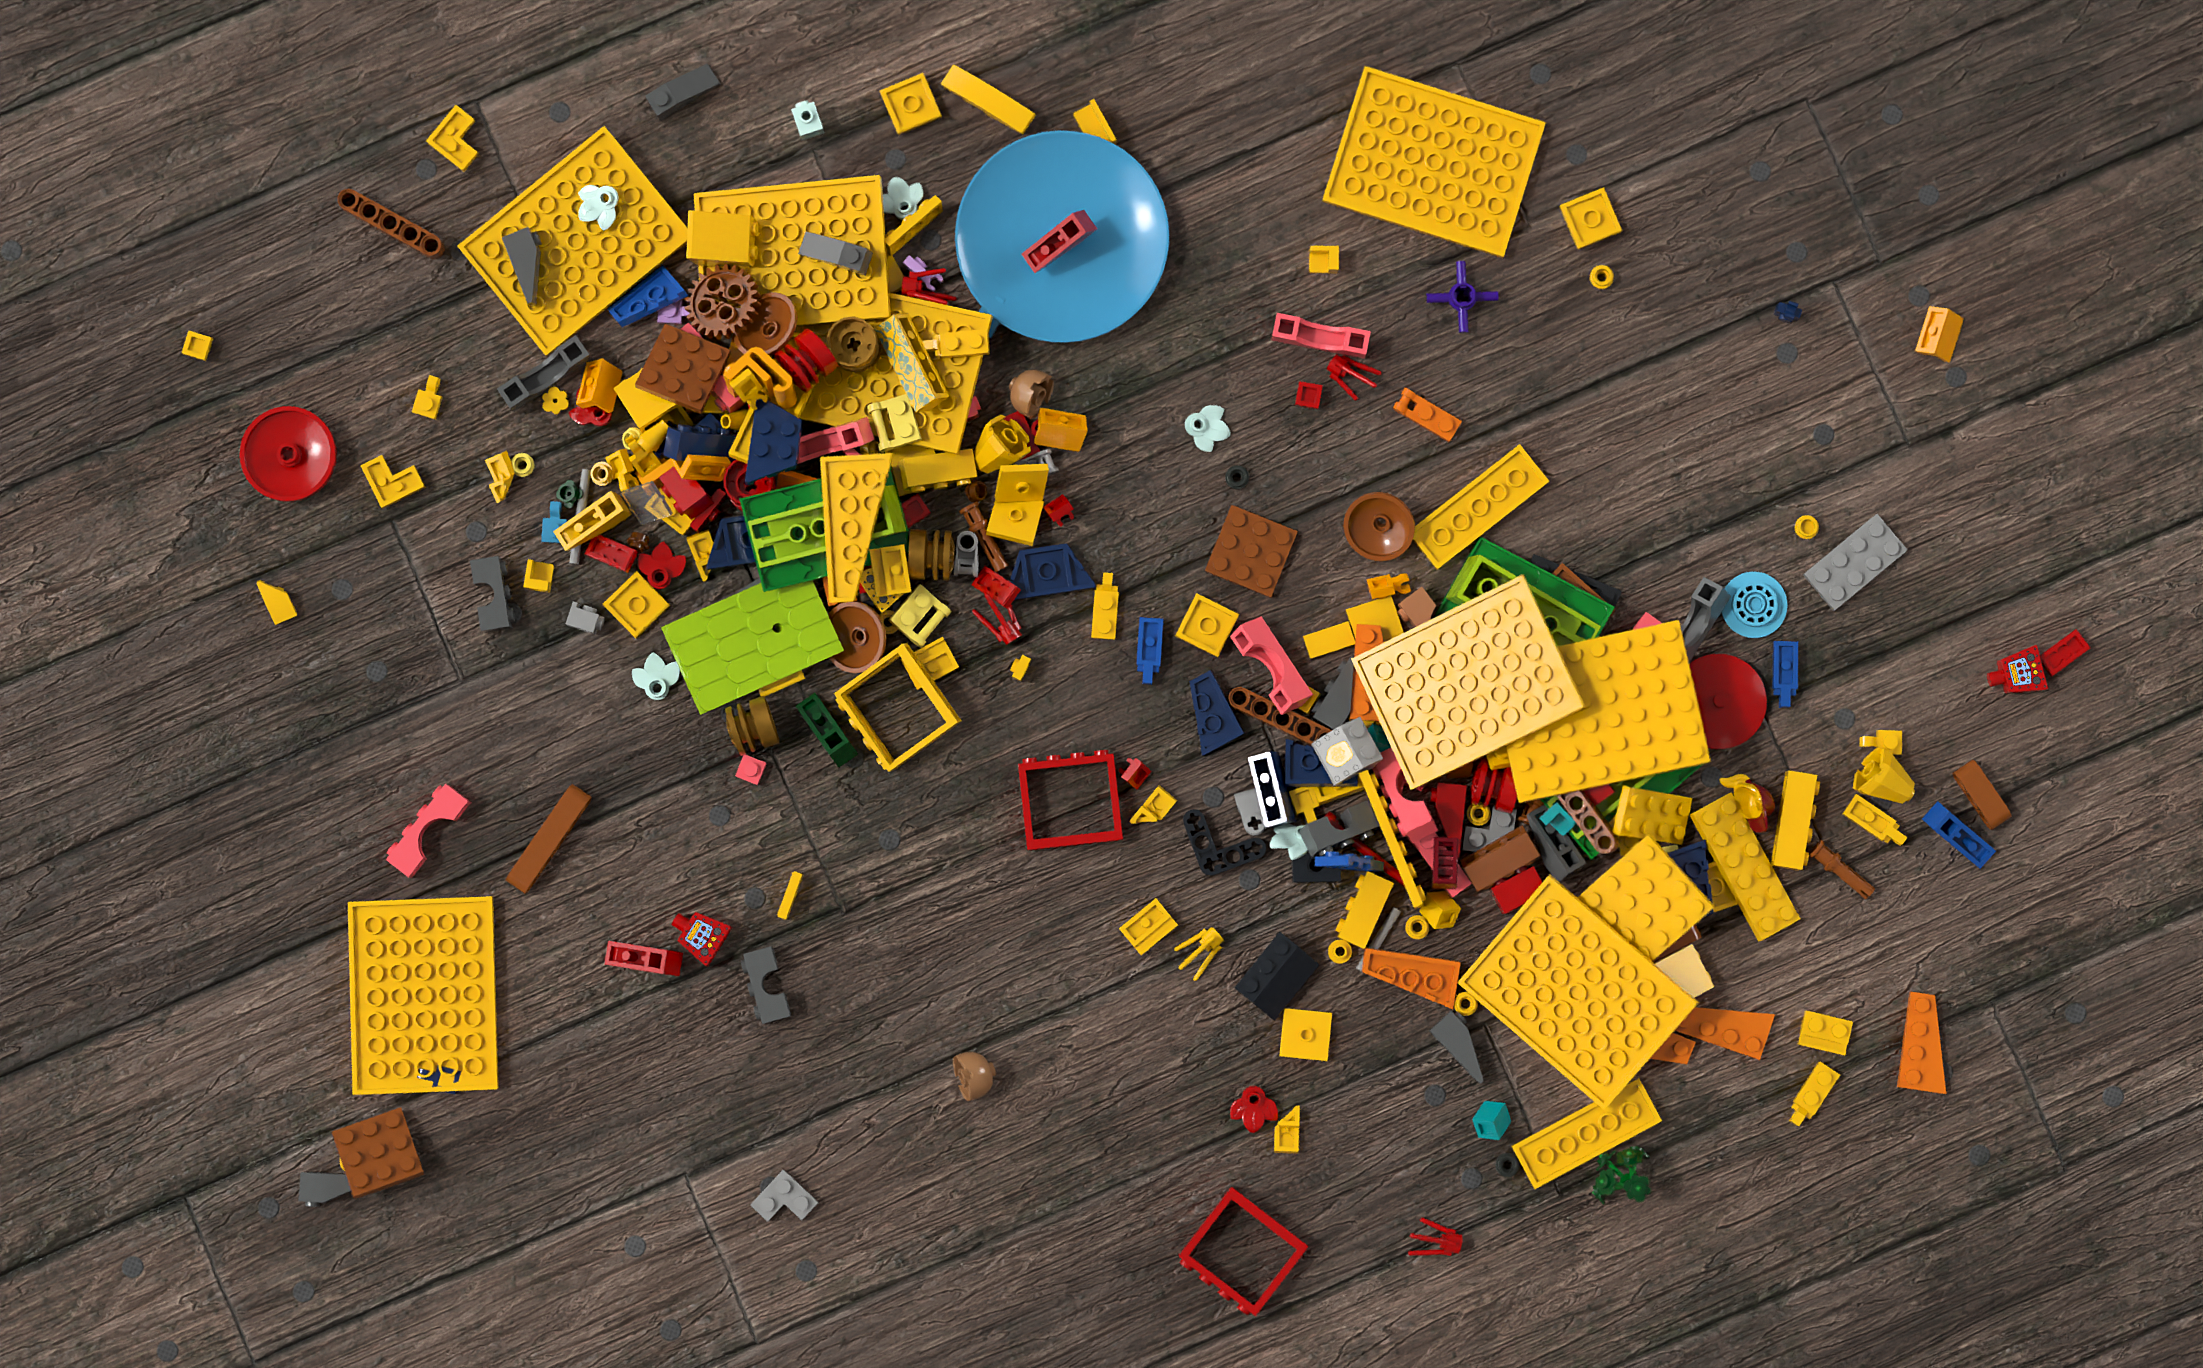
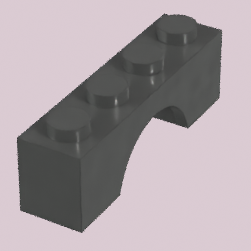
(531, 384)
(1705, 608)

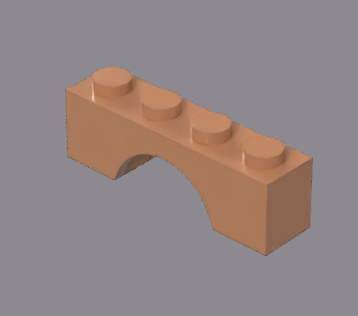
(1416, 608)

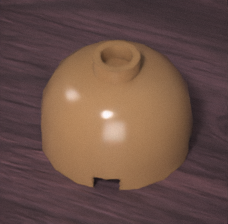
(1029, 391)
(974, 1074)

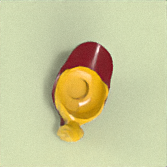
(1752, 799)

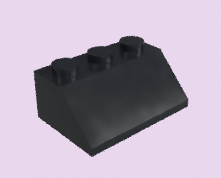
(1277, 976)

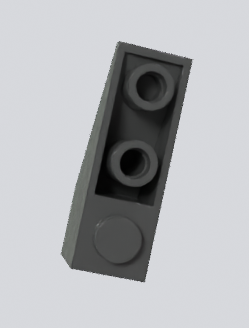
(1337, 703)

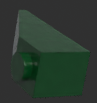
(826, 730)

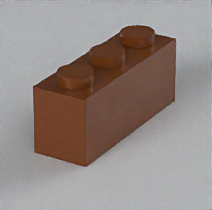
(1500, 858)

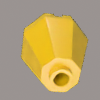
(1000, 444)
(1884, 778)

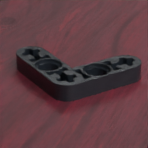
(1211, 852)

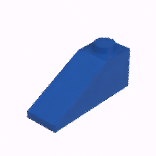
(1958, 835)

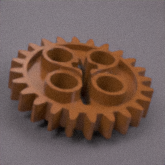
(730, 281)

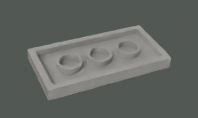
(1855, 562)

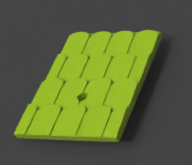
(733, 645)

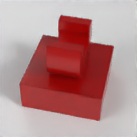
(1059, 508)
(1135, 773)

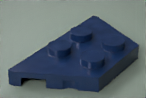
(773, 442)
(731, 545)
(1049, 572)

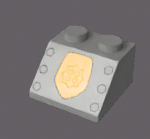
(1347, 751)

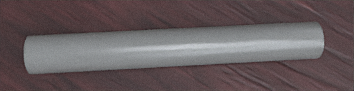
(1382, 933)

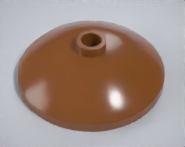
(772, 325)
(1373, 538)
(849, 621)

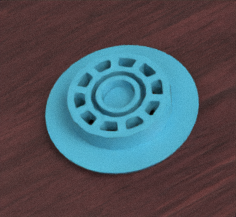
(1755, 605)

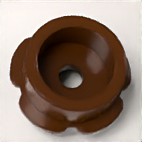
(976, 490)
(638, 541)

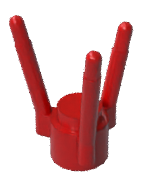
(913, 287)
(1341, 366)
(1008, 631)
(1449, 1242)

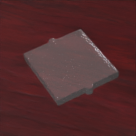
(646, 503)

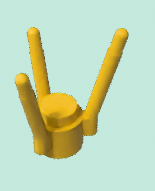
(1210, 940)

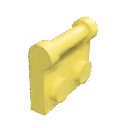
(902, 421)
(912, 612)

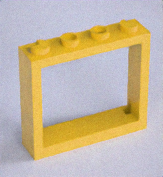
(860, 723)

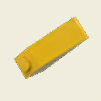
(593, 521)

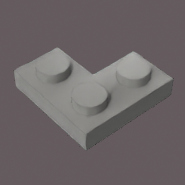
(1500, 824)
(782, 1191)

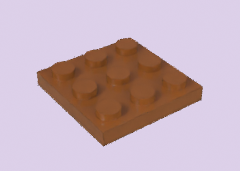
(683, 368)
(1251, 551)
(377, 1153)

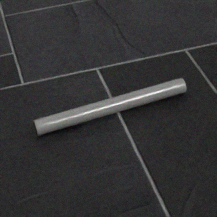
(581, 505)

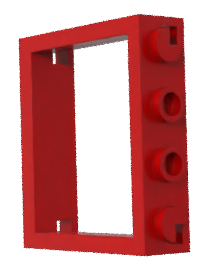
(1072, 840)
(1225, 1290)

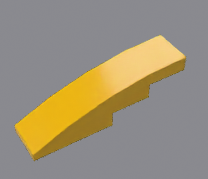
(988, 99)

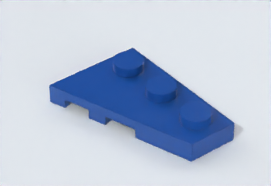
(647, 297)
(1349, 862)

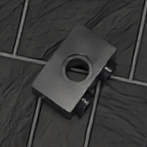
(1303, 874)

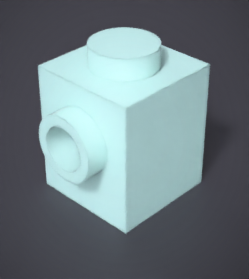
(807, 120)

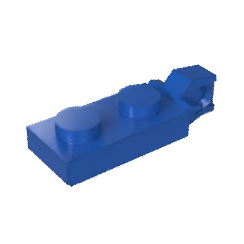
(1149, 647)
(1785, 671)

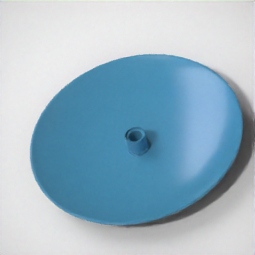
(1026, 195)

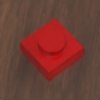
(1308, 395)

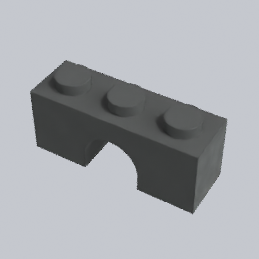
(497, 614)
(1323, 837)
(758, 965)

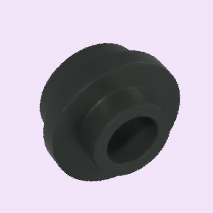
(1237, 470)
(1514, 1168)

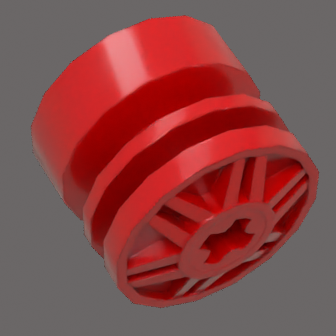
(809, 358)
(735, 483)
(1493, 785)

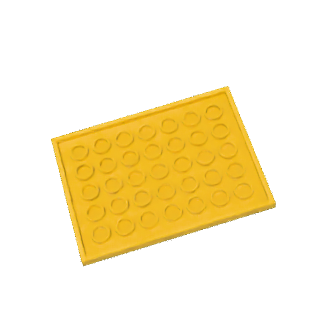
(1433, 162)
(831, 208)
(579, 262)
(846, 394)
(1468, 682)
(1634, 721)
(1577, 992)
(422, 994)

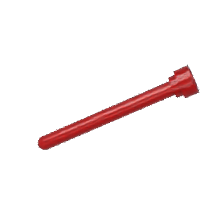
(1366, 851)

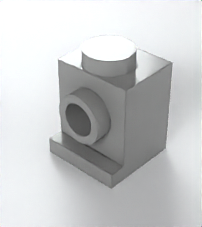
(585, 618)

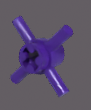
(1462, 307)

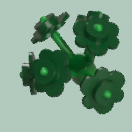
(1635, 1186)

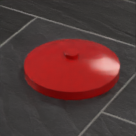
(288, 454)
(1728, 699)

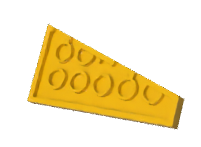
(851, 505)

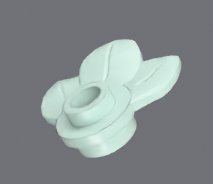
(901, 194)
(595, 207)
(1211, 427)
(656, 673)
(1289, 837)

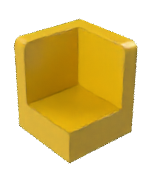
(1324, 259)
(538, 576)
(1440, 910)

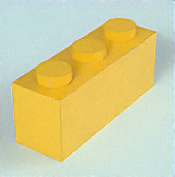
(937, 470)
(1364, 909)

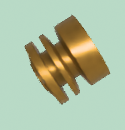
(841, 339)
(930, 554)
(752, 725)

